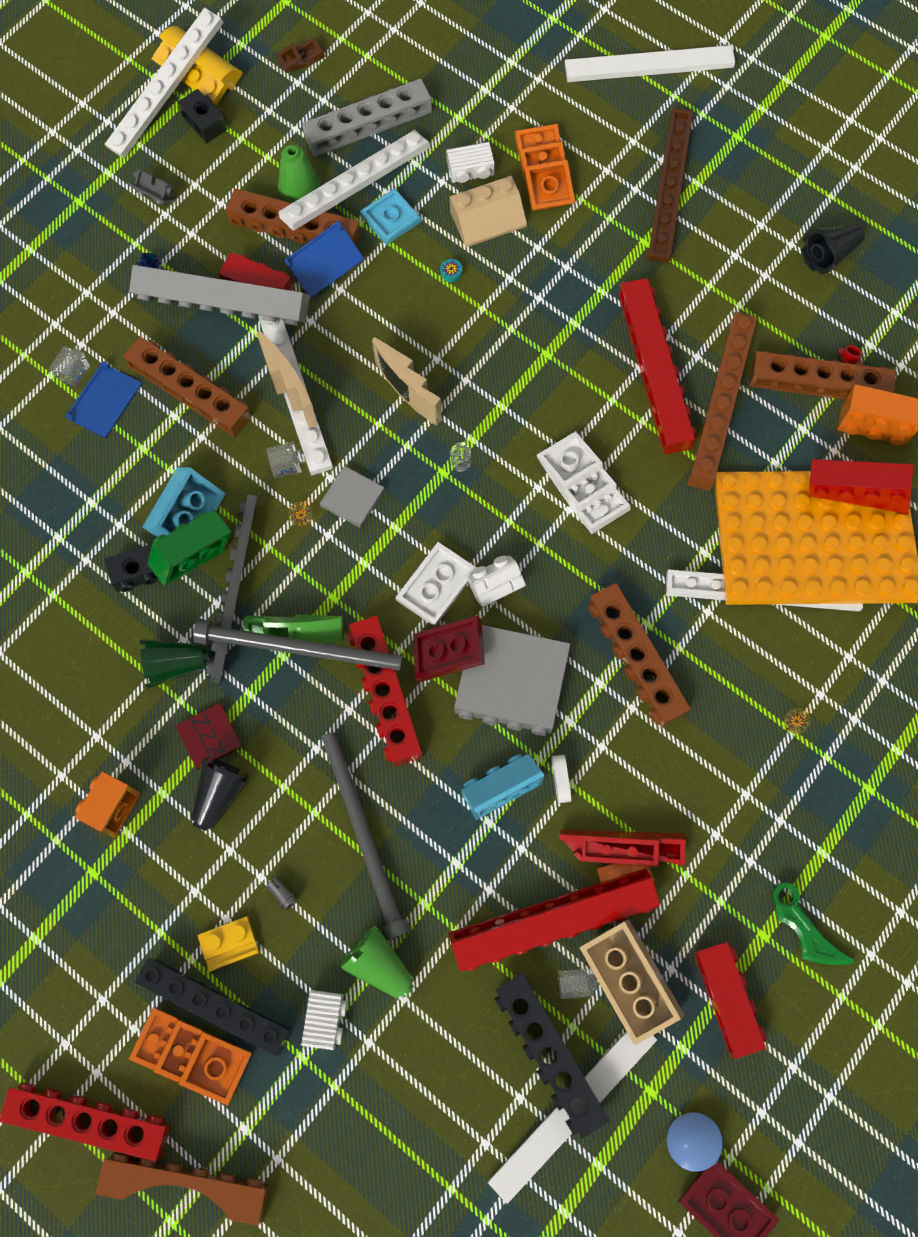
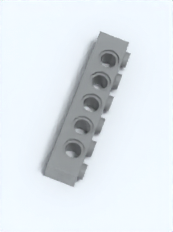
(367, 117)

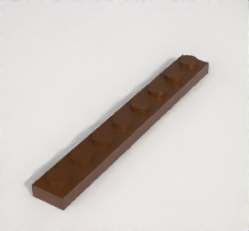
(670, 186)

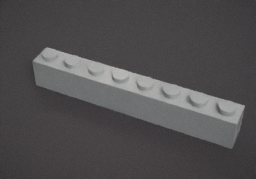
(220, 294)

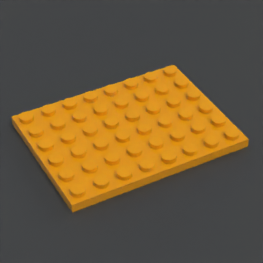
(809, 549)

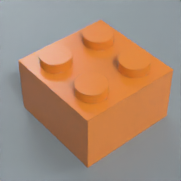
(107, 804)

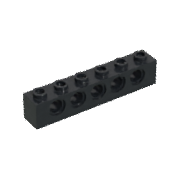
(213, 1006)
(594, 1115)

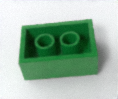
(188, 547)

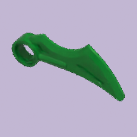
(813, 944)

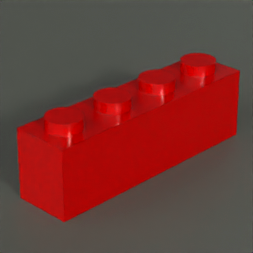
(730, 1001)

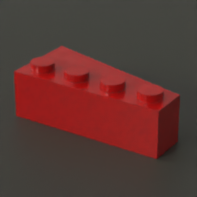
(863, 483)

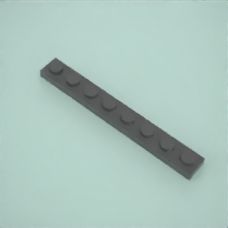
(233, 576)

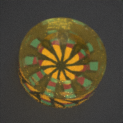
(300, 514)
(797, 721)

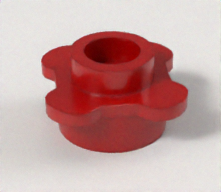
(850, 354)

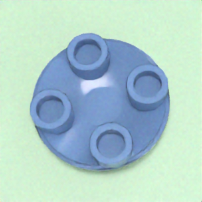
(694, 1142)

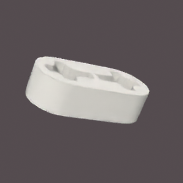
(561, 779)

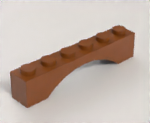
(238, 1199)

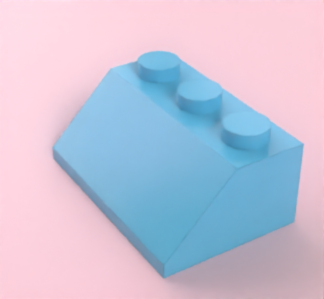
(182, 501)
(502, 785)

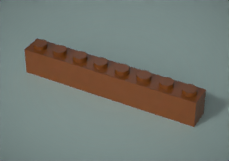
(722, 401)

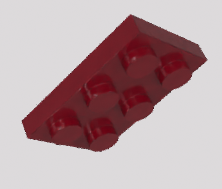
(448, 649)
(726, 1205)

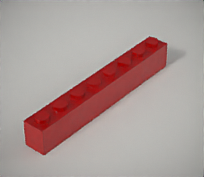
(657, 367)
(553, 920)

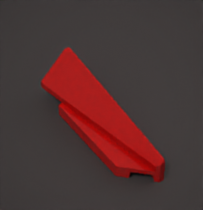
(626, 847)

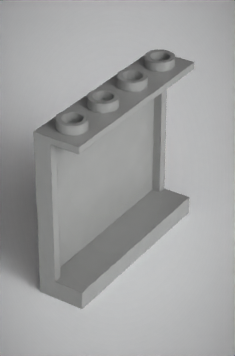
(516, 683)

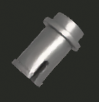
(282, 893)

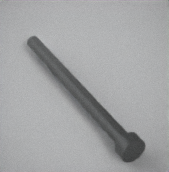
(205, 631)
(395, 925)

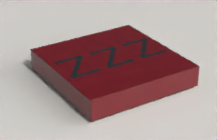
(209, 735)

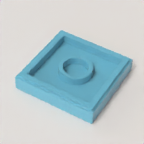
(390, 216)

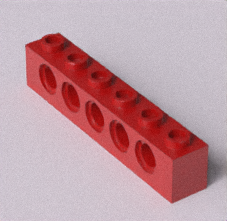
(409, 749)
(18, 1113)

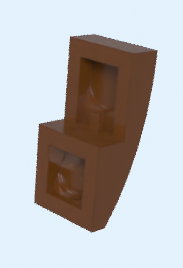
(300, 57)

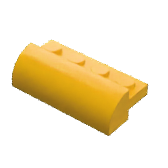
(208, 73)

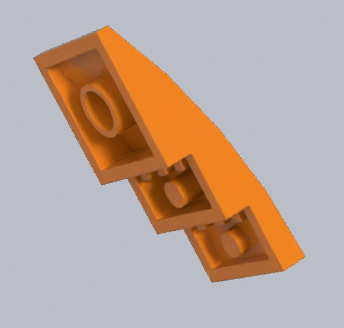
(544, 167)
(190, 1056)

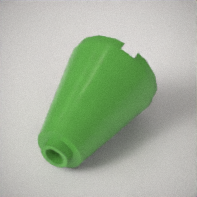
(296, 174)
(378, 965)

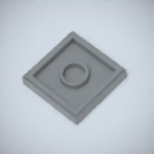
(352, 497)

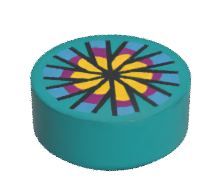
(451, 270)

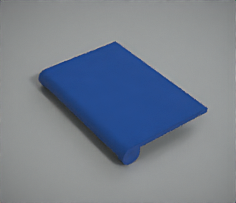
(324, 259)
(103, 400)

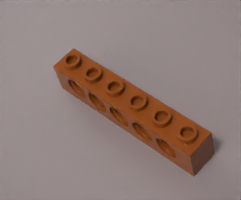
(264, 208)
(810, 382)
(231, 420)
(613, 599)

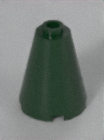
(170, 660)

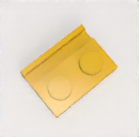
(228, 944)

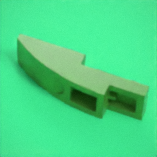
(302, 627)

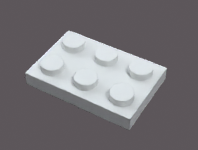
(435, 584)

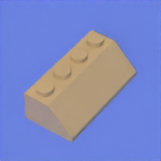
(632, 982)

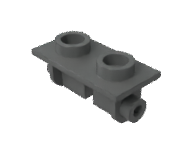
(160, 191)

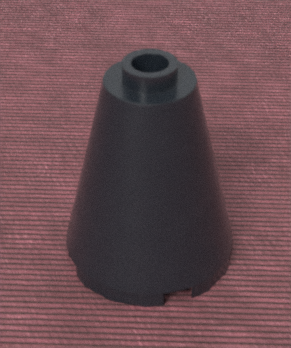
(830, 245)
(215, 792)

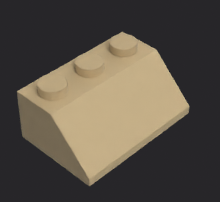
(488, 211)

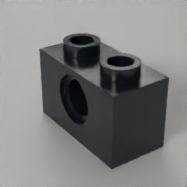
(202, 115)
(120, 566)

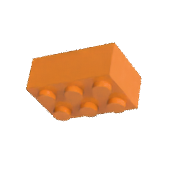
(879, 415)

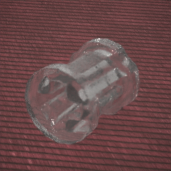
(455, 453)

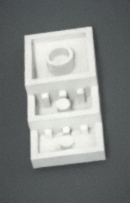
(583, 482)

